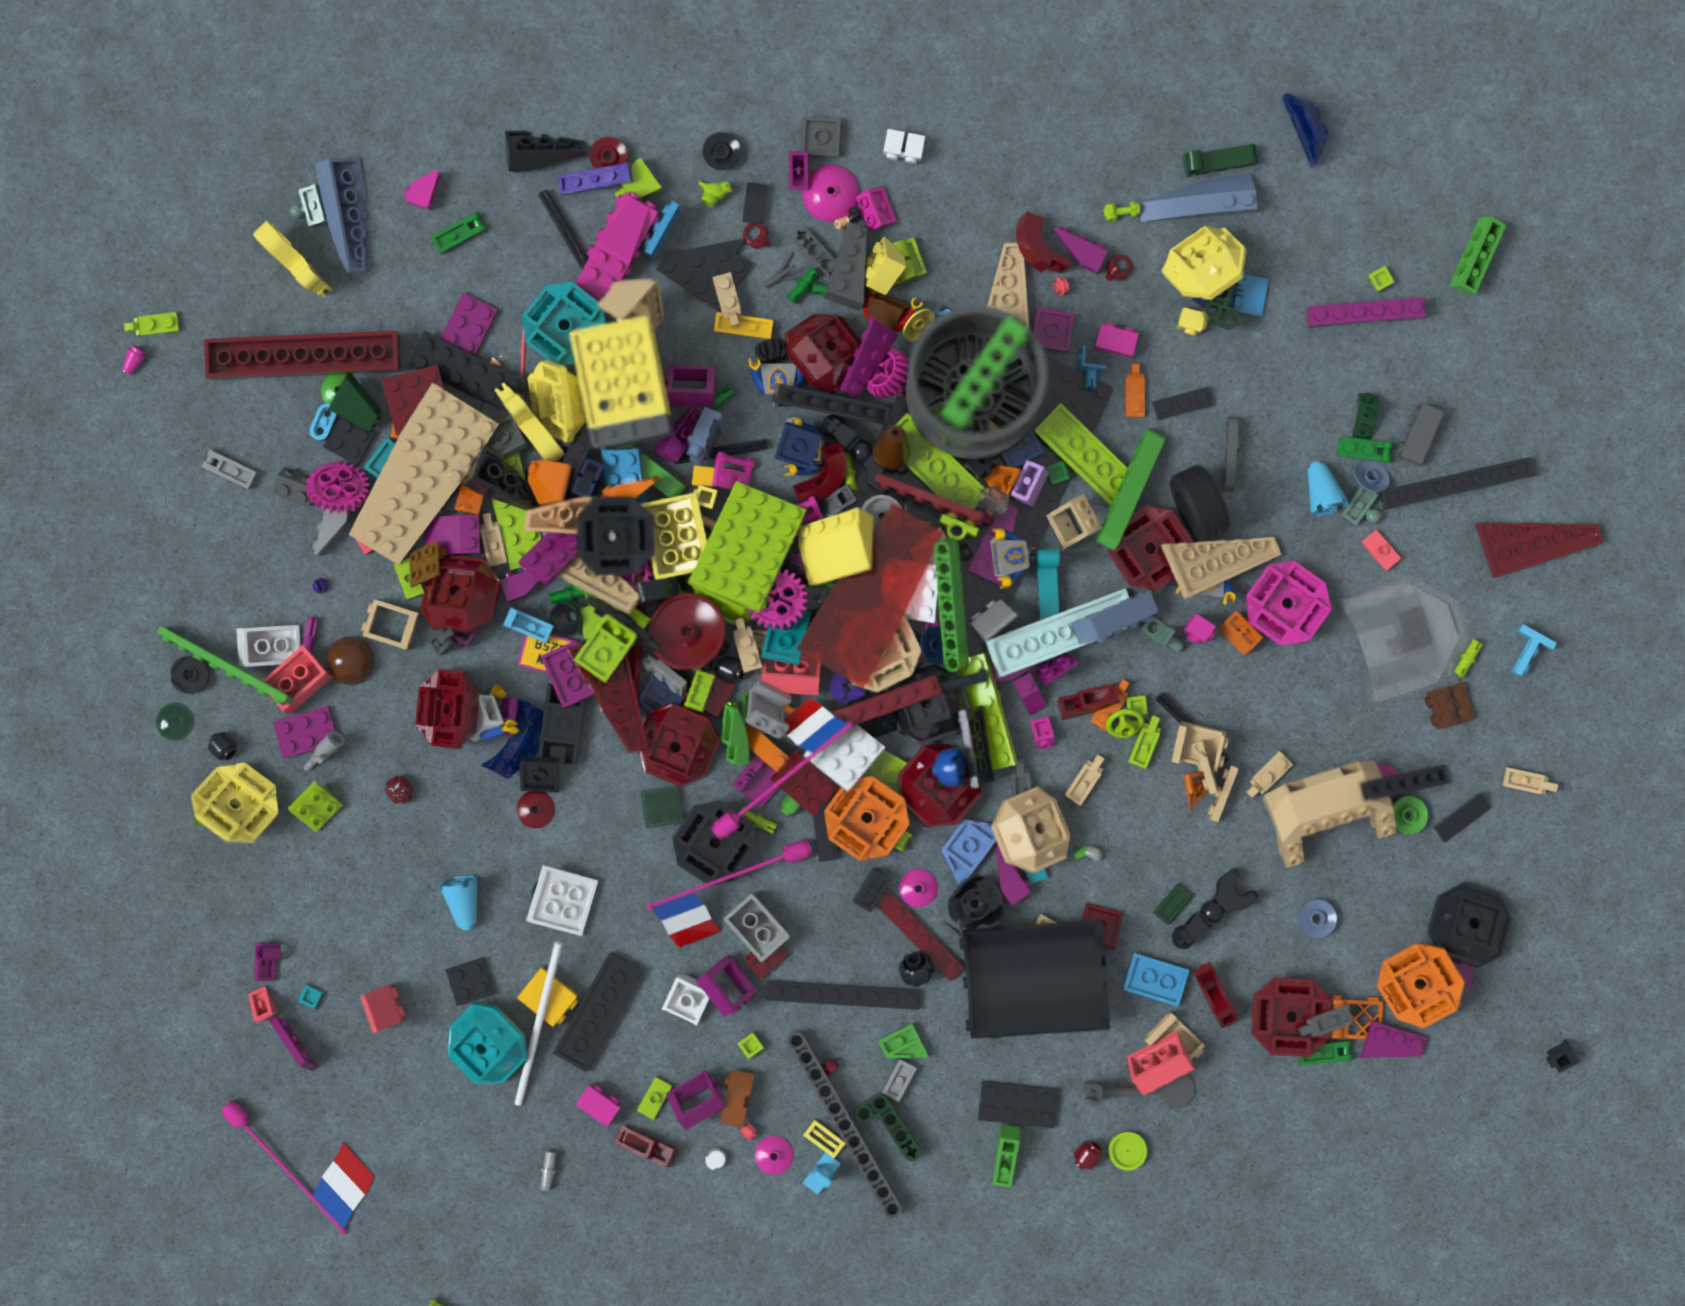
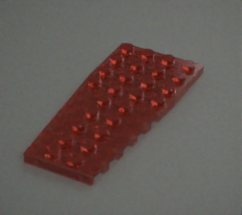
(869, 605)

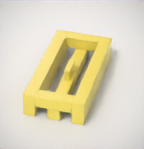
(820, 1145)

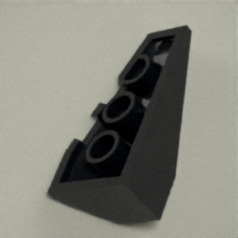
(530, 152)
(497, 480)

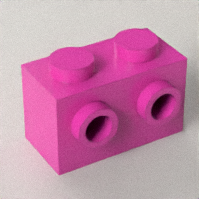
(1116, 340)
(1199, 629)
(598, 1104)

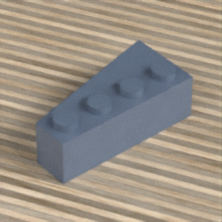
(1115, 618)

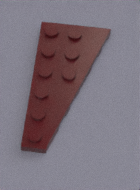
(937, 501)
(618, 702)

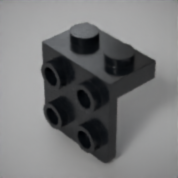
(879, 725)

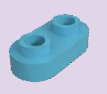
(324, 422)

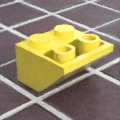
(883, 266)

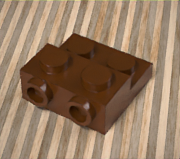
(1449, 706)

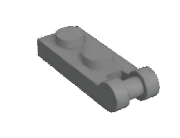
(230, 469)

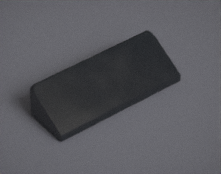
(1462, 817)

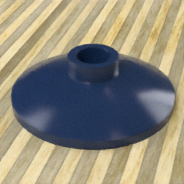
(932, 646)

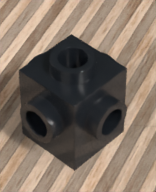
(977, 469)

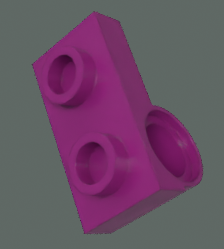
(508, 712)
(265, 960)

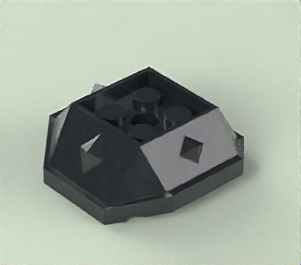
(633, 533)
(941, 719)
(694, 847)
(1451, 927)

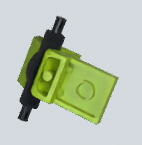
(613, 638)

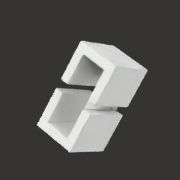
(894, 144)

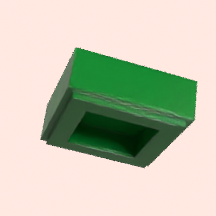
(1057, 473)

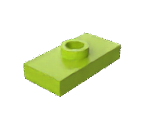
(403, 572)
(699, 690)
(654, 1098)

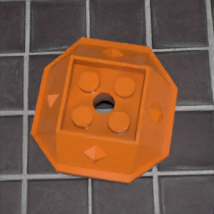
(863, 838)
(1421, 1003)

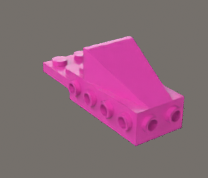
(617, 244)

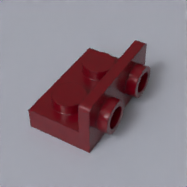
(763, 968)

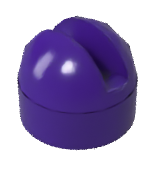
(323, 583)

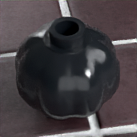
(916, 969)

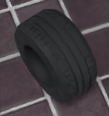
(1199, 503)

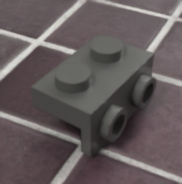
(292, 486)

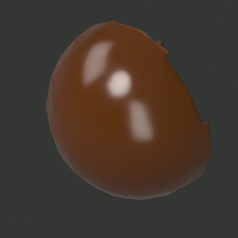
(350, 660)

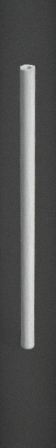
(538, 1023)

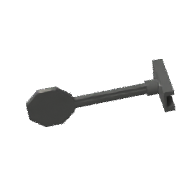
(1175, 1094)

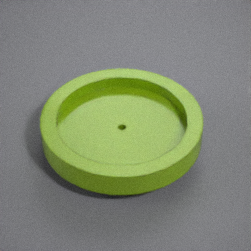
(1128, 1159)

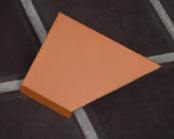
(1003, 478)
(1194, 787)

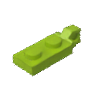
(154, 324)
(1145, 743)

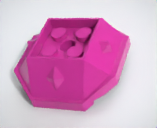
(1307, 597)

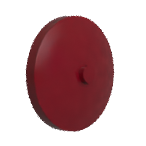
(688, 631)

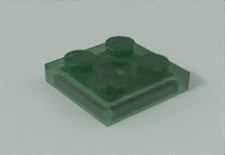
(662, 806)

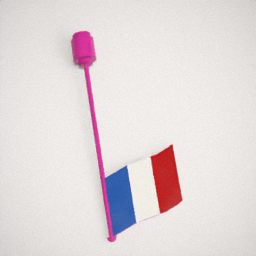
(810, 729)
(687, 916)
(338, 1188)

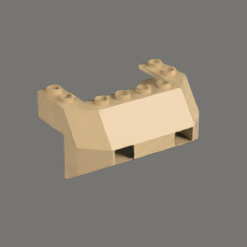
(1324, 803)

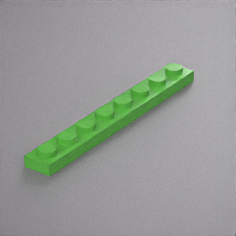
(231, 670)

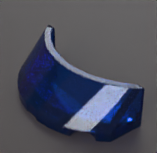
(522, 744)

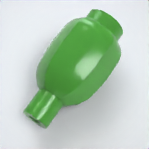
(789, 806)

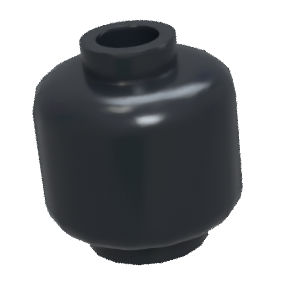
(729, 669)
(222, 746)

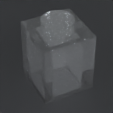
(993, 501)

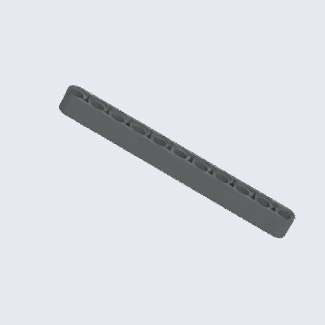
(847, 1133)

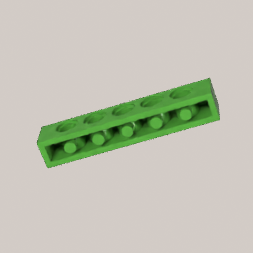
(1009, 330)

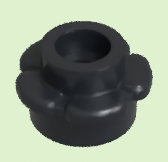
(965, 552)

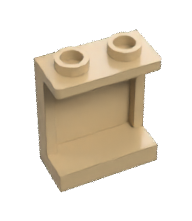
(1213, 739)
(1171, 1024)

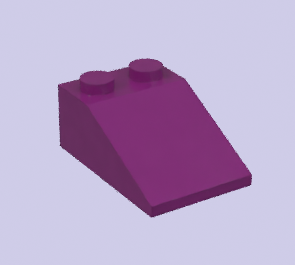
(456, 534)

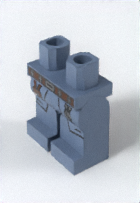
(704, 434)

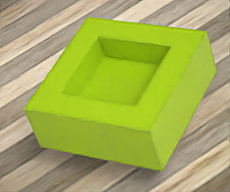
(1380, 278)
(1137, 703)
(750, 1045)

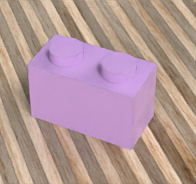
(1029, 483)

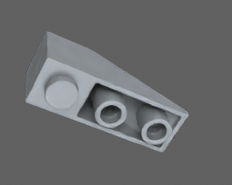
(329, 529)

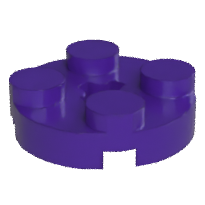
(840, 693)

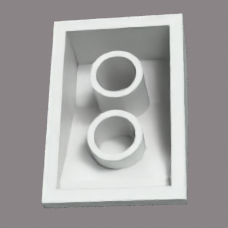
(266, 645)

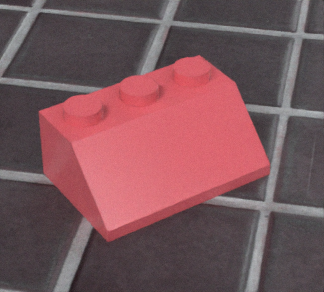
(299, 677)
(791, 677)
(1159, 1063)

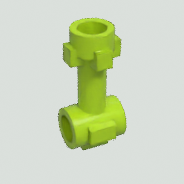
(1112, 212)

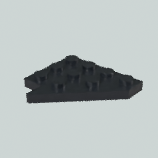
(696, 267)

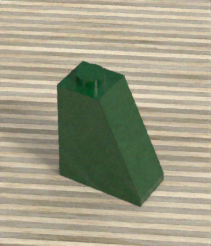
(355, 404)

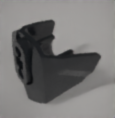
(989, 909)

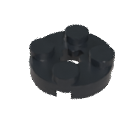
(190, 685)

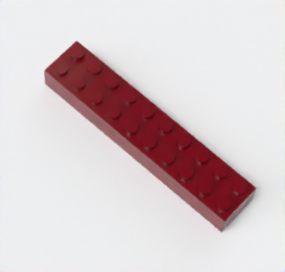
(302, 355)

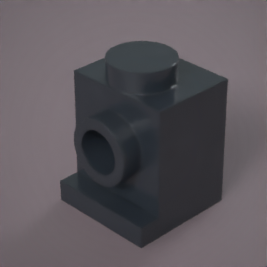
(1562, 1057)

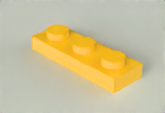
(747, 326)

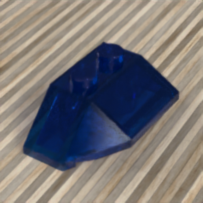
(1307, 126)

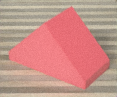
(261, 1004)

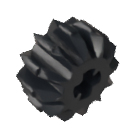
(771, 351)

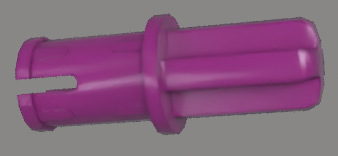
(310, 633)

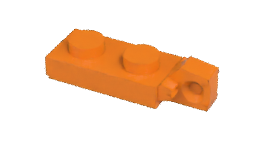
(1135, 393)
(1101, 716)

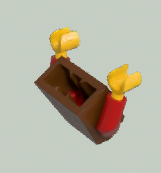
(888, 310)

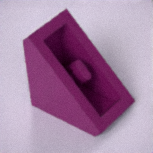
(798, 170)

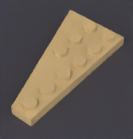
(1009, 286)
(1212, 562)
(605, 587)

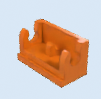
(468, 500)
(1240, 633)

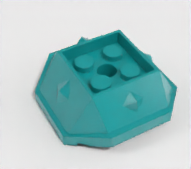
(551, 307)
(500, 1036)

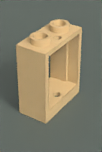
(1064, 527)
(409, 629)

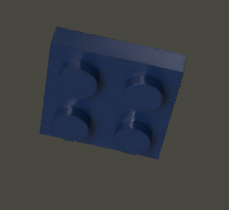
(798, 445)

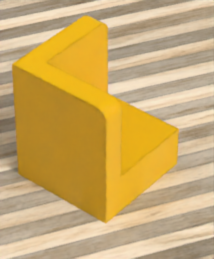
(702, 476)

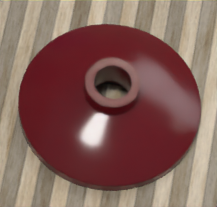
(606, 146)
(545, 809)

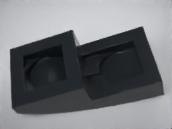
(754, 203)
(837, 501)

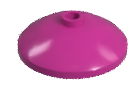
(830, 206)

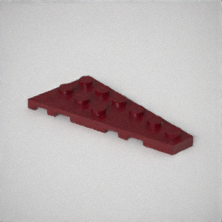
(1524, 544)

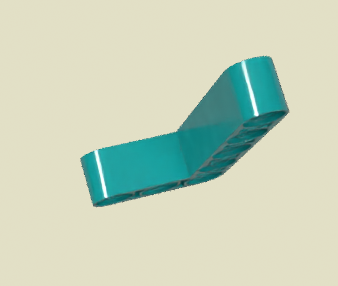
(1047, 582)

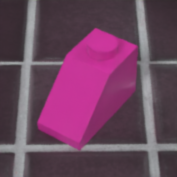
(423, 190)

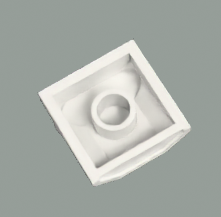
(686, 999)

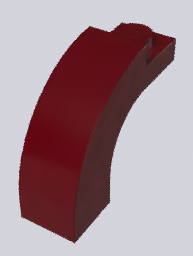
(1032, 246)
(828, 479)
(1215, 995)

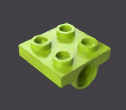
(914, 263)
(967, 528)
(315, 806)

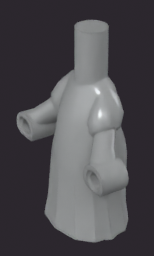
(325, 749)

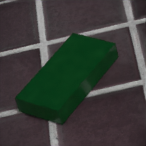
(1172, 904)

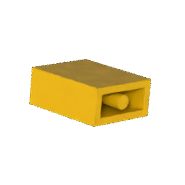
(559, 1001)

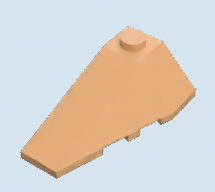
(556, 517)

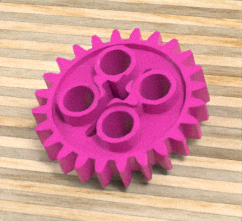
(337, 487)
(770, 616)

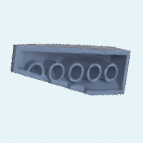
(343, 199)
(1204, 199)

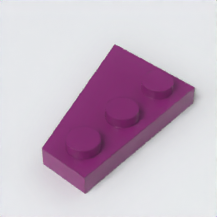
(1387, 1041)
(293, 1044)

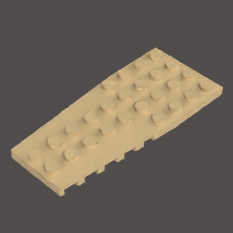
(421, 472)

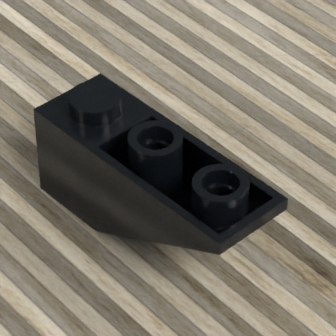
(662, 589)

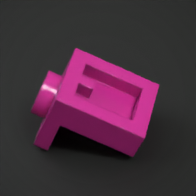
(1042, 733)

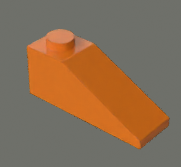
(630, 488)
(765, 748)

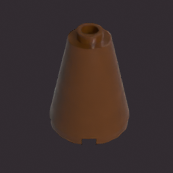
(892, 448)

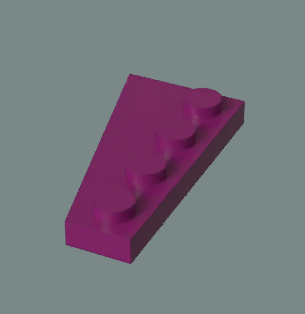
(873, 349)
(982, 562)

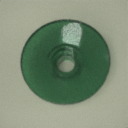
(184, 720)

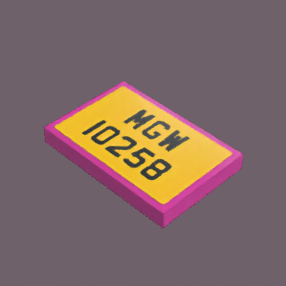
(533, 649)

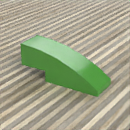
(735, 736)

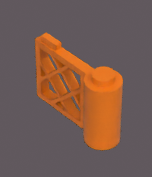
(1337, 1001)

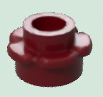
(830, 1066)

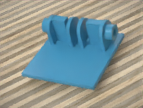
(1249, 295)

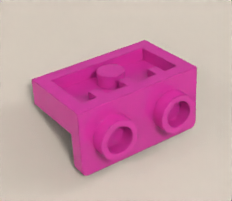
(876, 208)

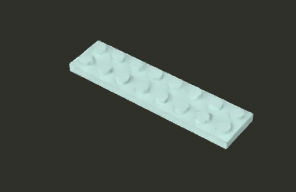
(1045, 637)

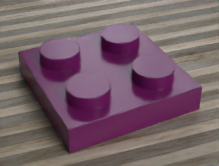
(1053, 329)

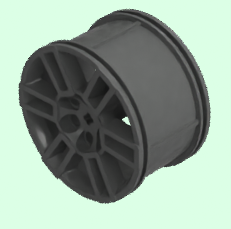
(983, 323)

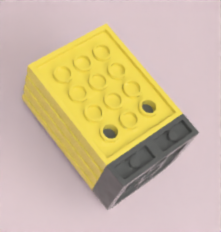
(622, 383)

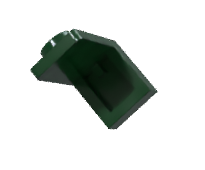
(1366, 415)

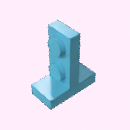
(528, 625)
(1530, 649)
(822, 1173)

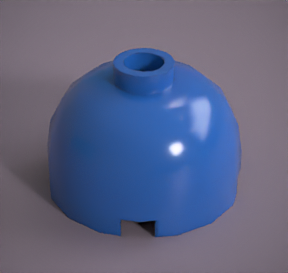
(949, 767)

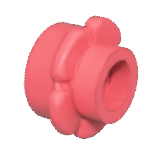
(1061, 286)
(748, 1131)

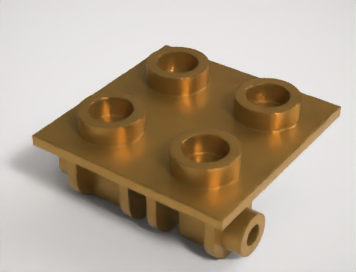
(425, 563)

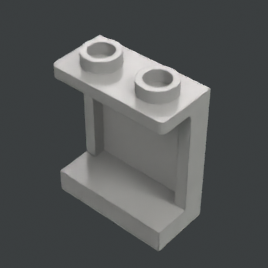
(766, 708)

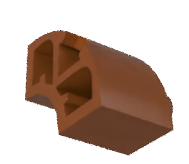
(736, 1098)

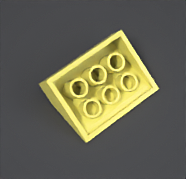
(677, 535)
(836, 546)

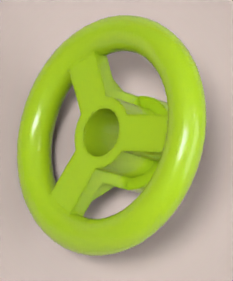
(1126, 727)

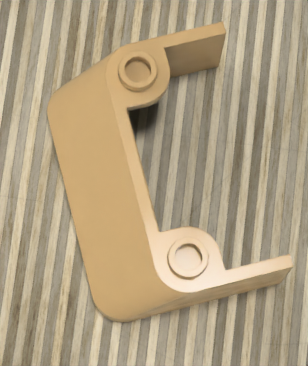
(634, 300)

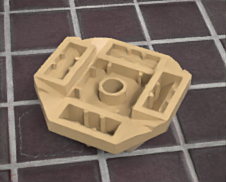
(897, 661)
(1017, 833)

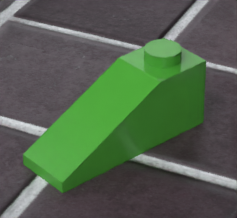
(1006, 1155)

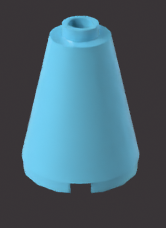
(1324, 490)
(461, 899)

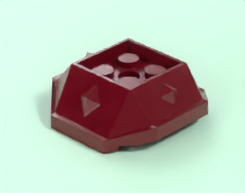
(808, 350)
(1144, 527)
(474, 603)
(447, 708)
(693, 733)
(928, 802)
(1270, 1010)

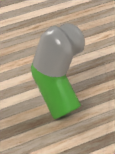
(1090, 851)

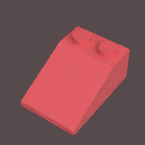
(383, 1008)

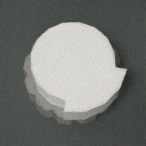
(716, 1158)

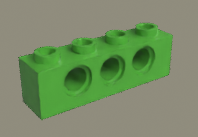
(1477, 255)

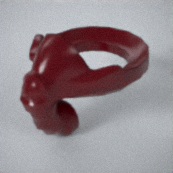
(761, 240)
(1113, 271)

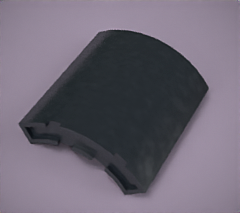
(1036, 979)

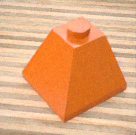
(548, 480)

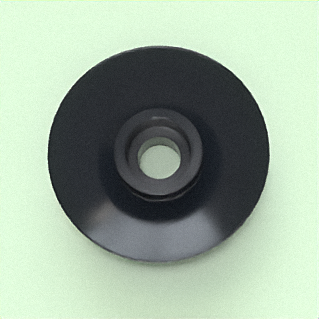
(717, 142)

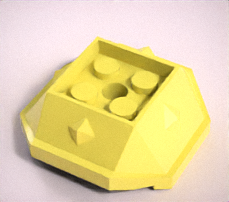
(1205, 263)
(556, 400)
(240, 787)

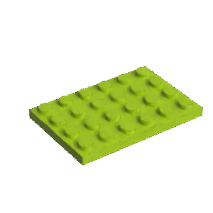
(747, 547)

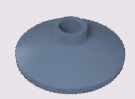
(1371, 476)
(1327, 918)

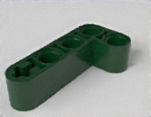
(1219, 160)
(1222, 310)
(892, 1128)

